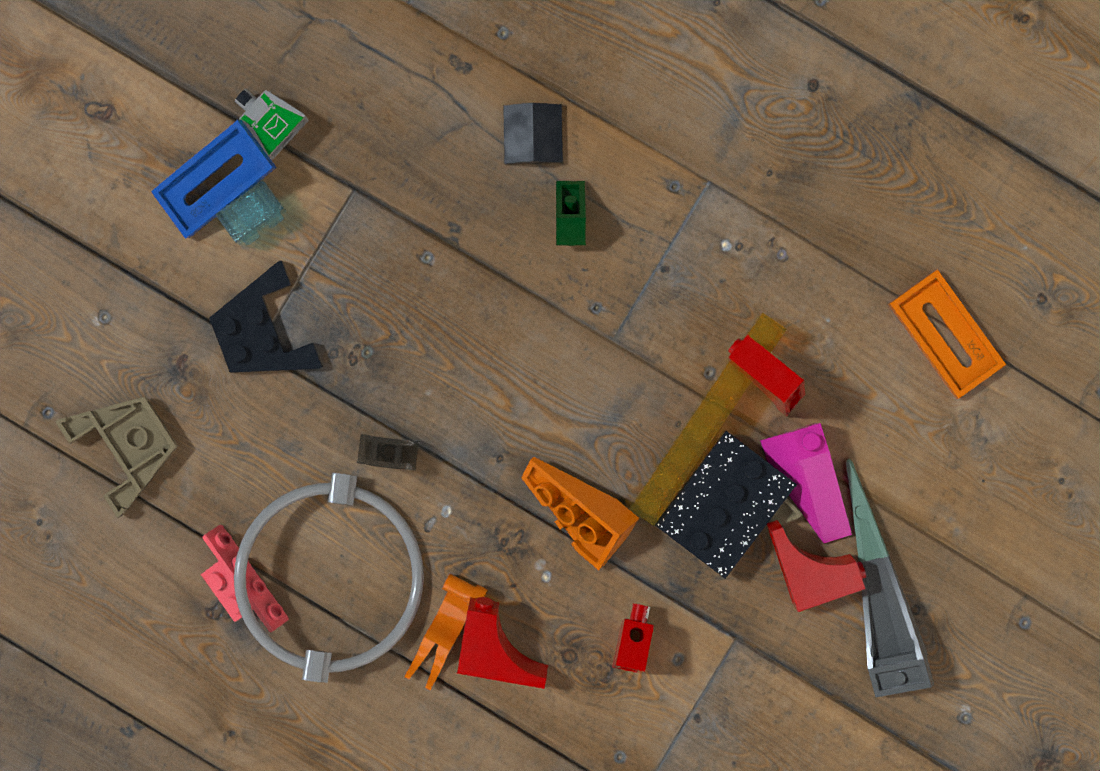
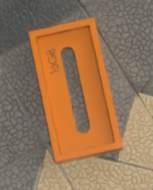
(983, 356)

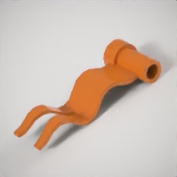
(446, 625)

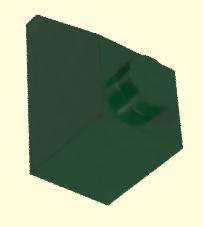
(570, 213)

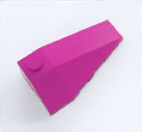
(807, 462)

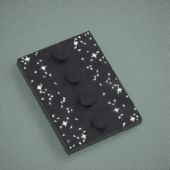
(725, 504)

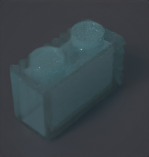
(251, 214)

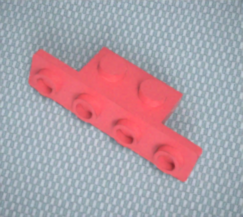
(221, 581)

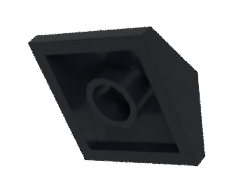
(533, 133)

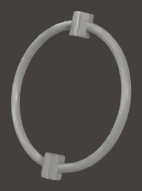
(316, 663)

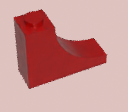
(767, 373)
(811, 577)
(490, 654)

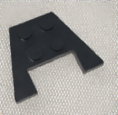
(248, 332)

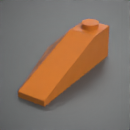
(590, 516)

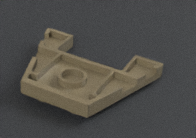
(134, 437)

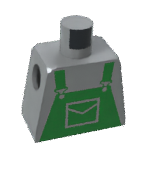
(270, 120)

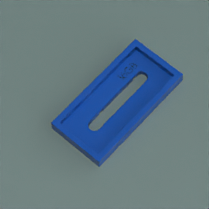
(175, 188)

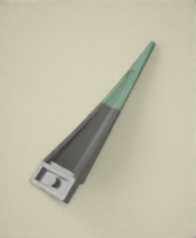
(893, 642)

